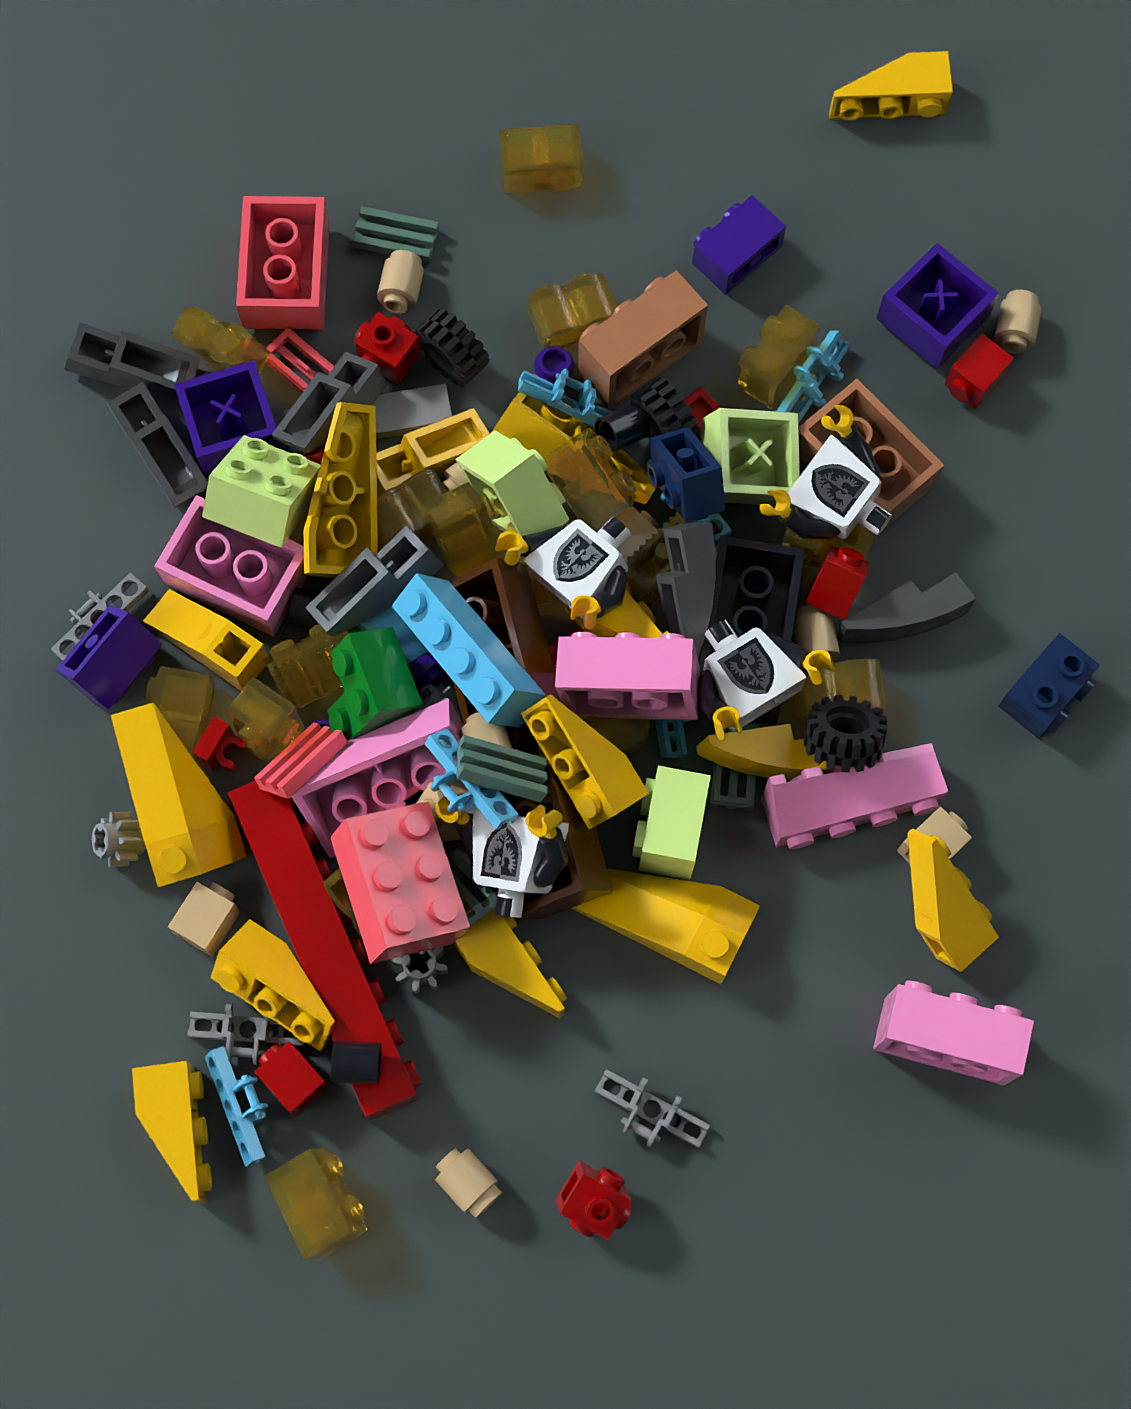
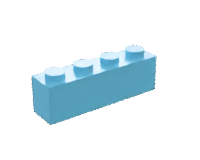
(467, 650)

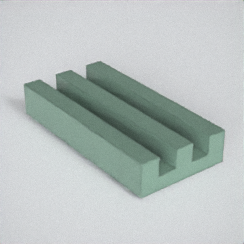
(396, 228)
(502, 763)
(732, 801)
(478, 910)

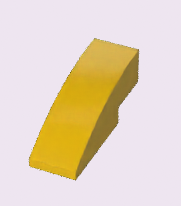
(429, 447)
(761, 752)

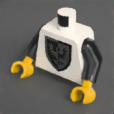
(834, 488)
(575, 565)
(752, 675)
(515, 857)

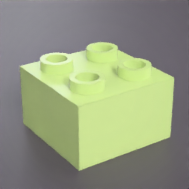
(755, 452)
(514, 484)
(261, 490)
(674, 822)

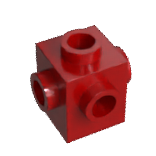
(388, 344)
(595, 1200)

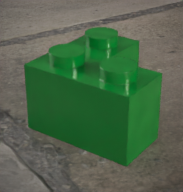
(374, 683)

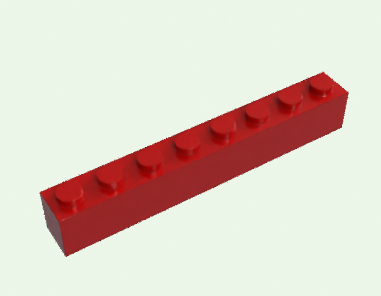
(322, 942)

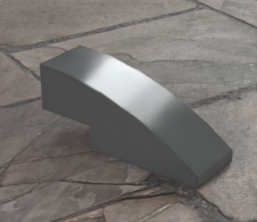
(129, 360)
(311, 416)
(157, 444)
(372, 582)
(690, 585)
(908, 612)

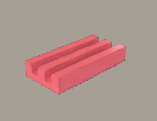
(304, 348)
(300, 760)

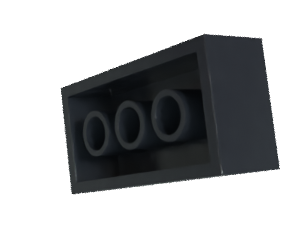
(755, 589)

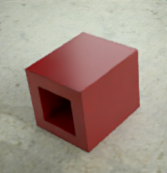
(978, 371)
(838, 581)
(290, 1077)

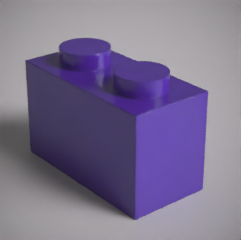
(738, 244)
(109, 657)

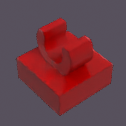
(215, 743)

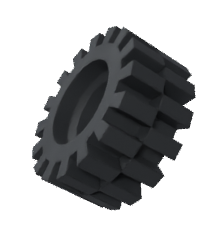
(452, 347)
(664, 408)
(845, 733)

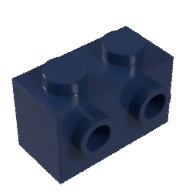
(686, 474)
(1049, 685)

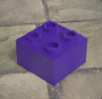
(937, 305)
(223, 409)

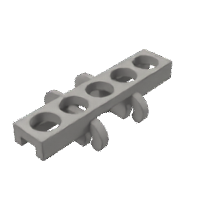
(94, 605)
(260, 1037)
(657, 1121)

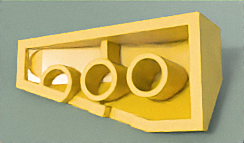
(547, 428)
(345, 494)
(177, 807)
(677, 918)

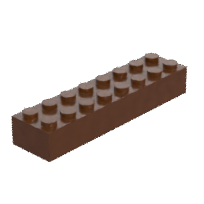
(508, 606)

